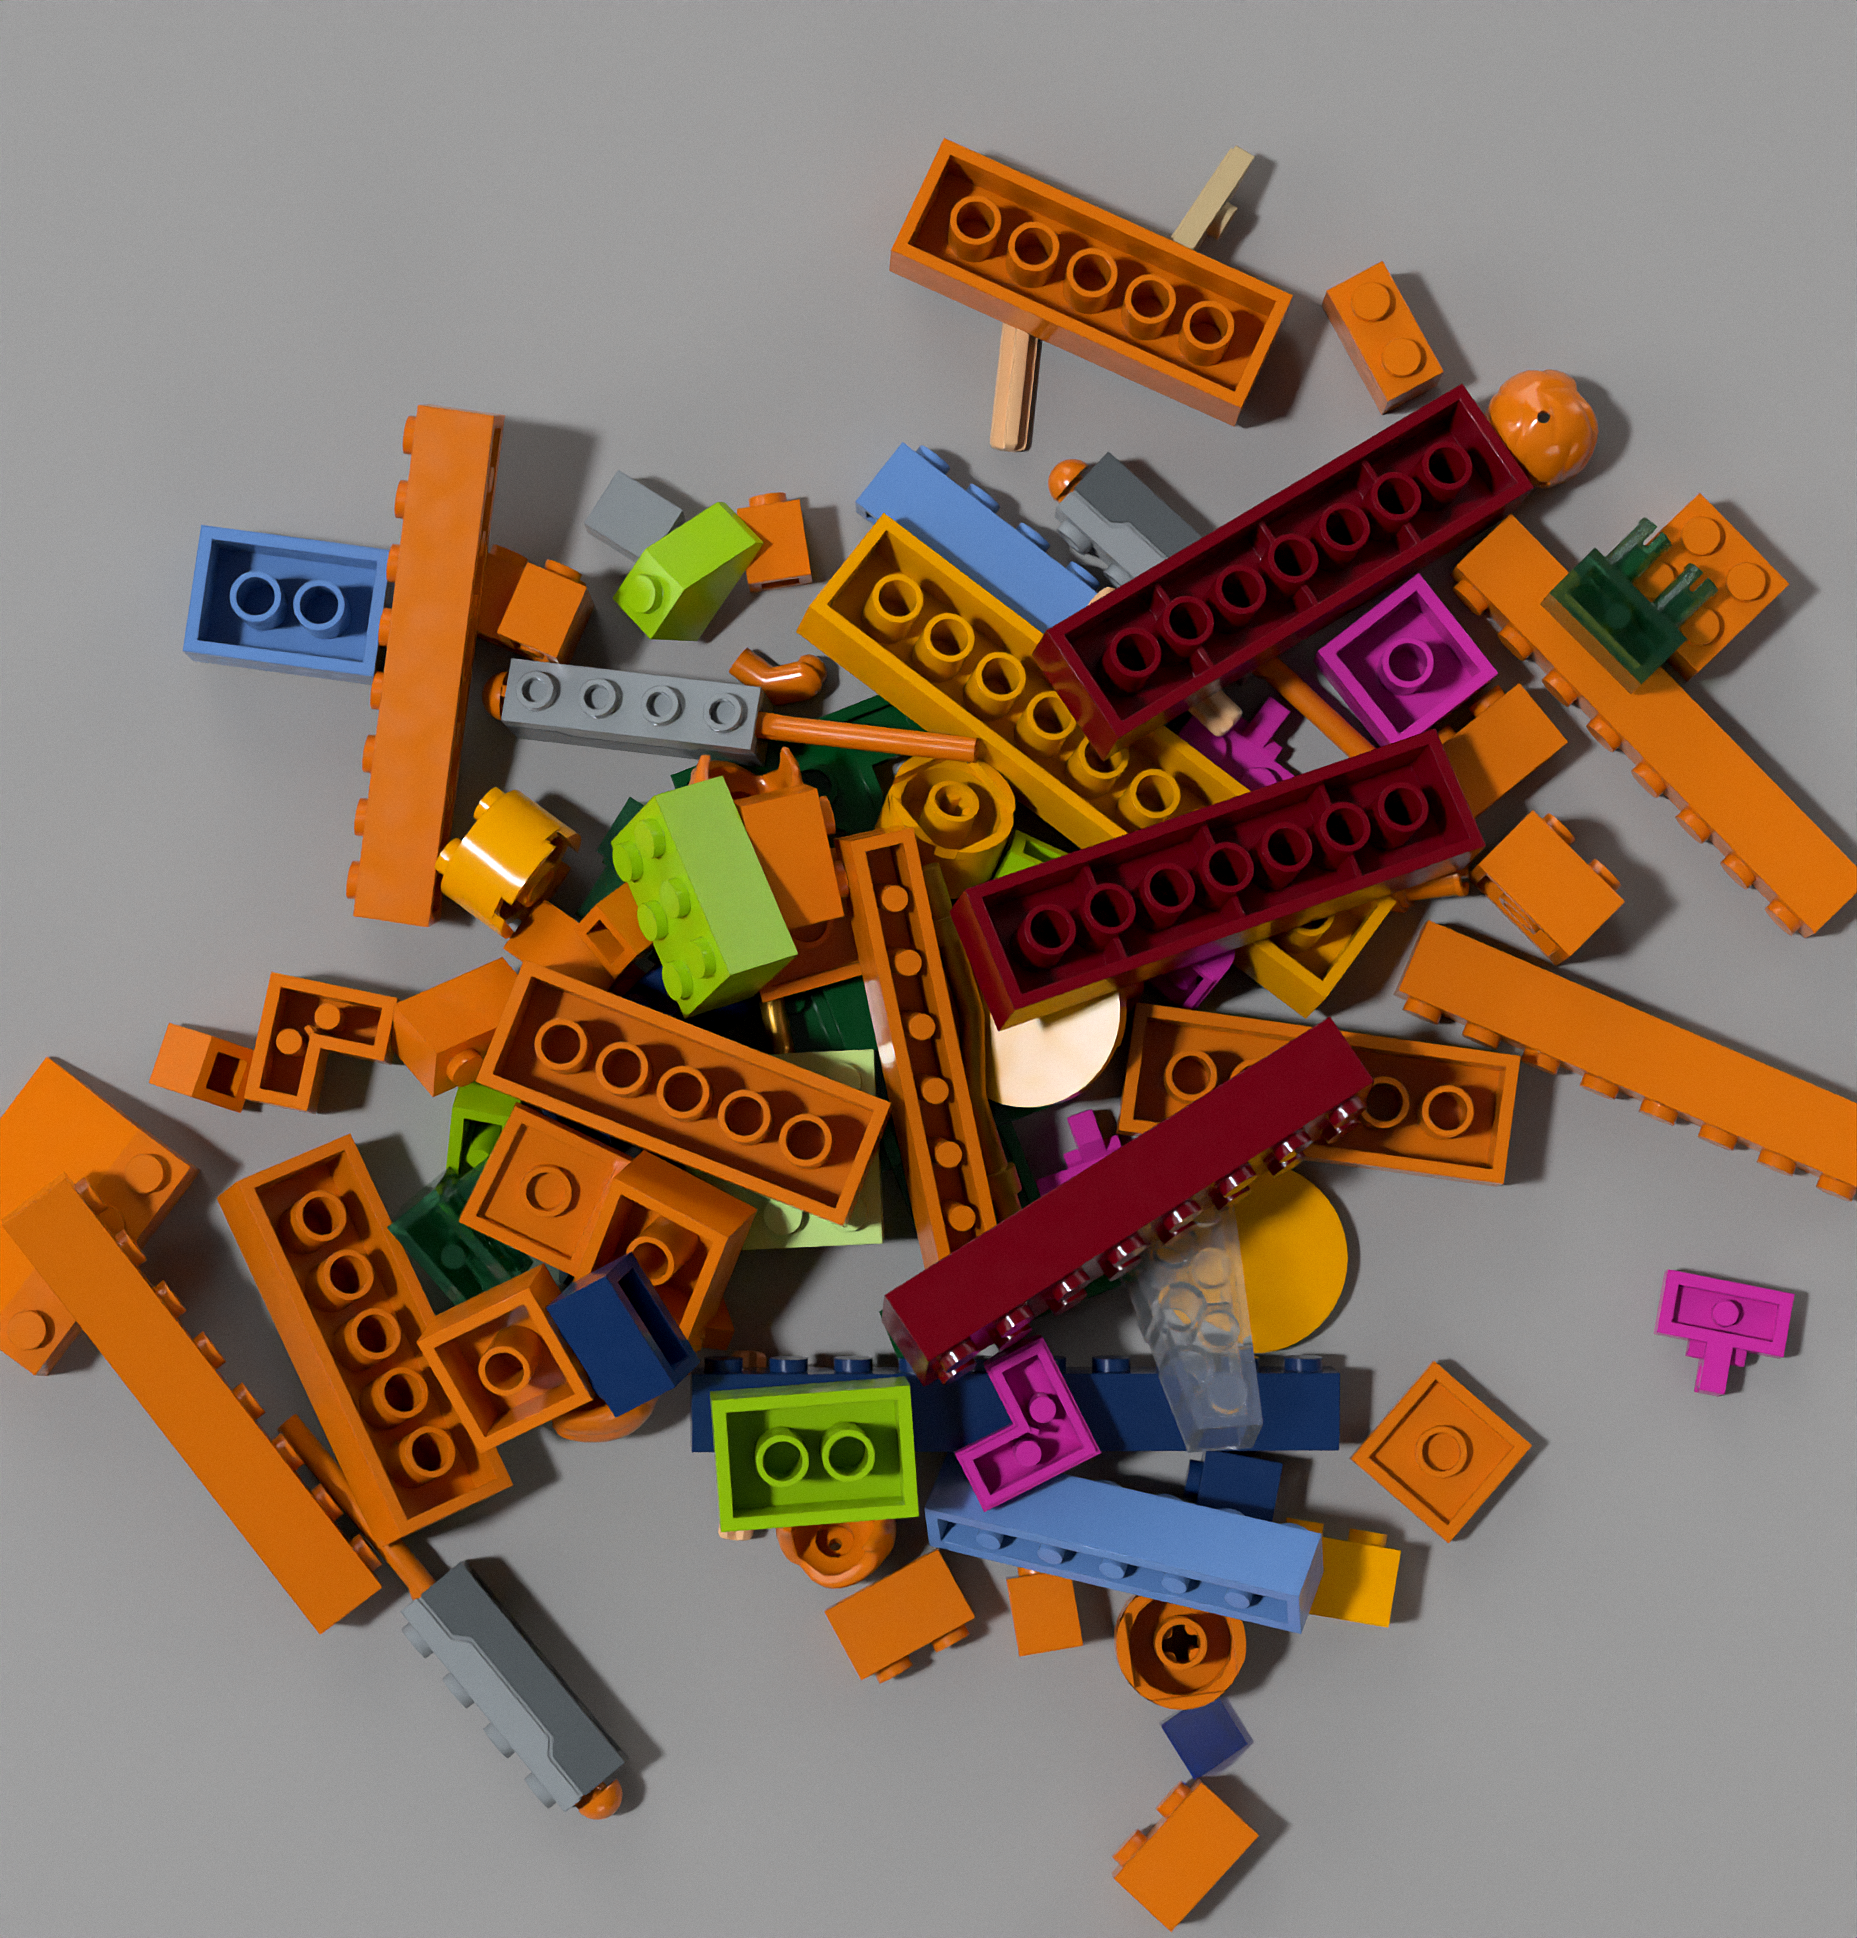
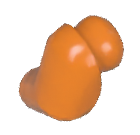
(782, 683)

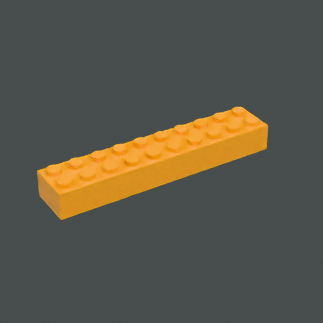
(967, 669)

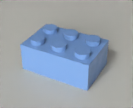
(288, 605)

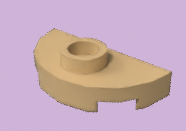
(1211, 210)

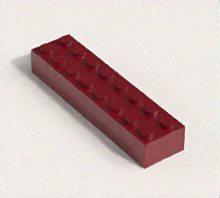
(1281, 571)
(1215, 879)
(1127, 1203)

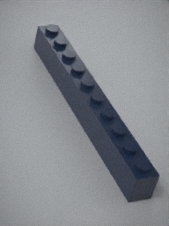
(1118, 1401)

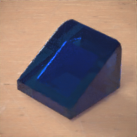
(1203, 1736)

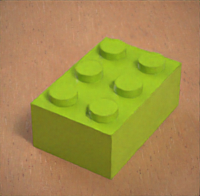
(702, 897)
(814, 1454)

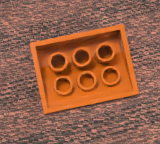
(71, 1129)

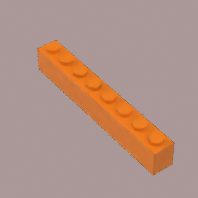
(427, 663)
(1666, 737)
(916, 1039)
(1634, 1055)
(192, 1401)

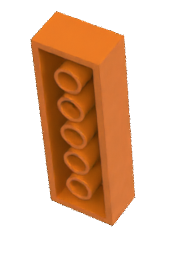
(1089, 282)
(685, 1093)
(1426, 1115)
(352, 1331)

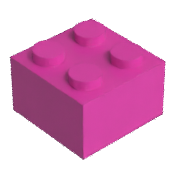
(1404, 664)

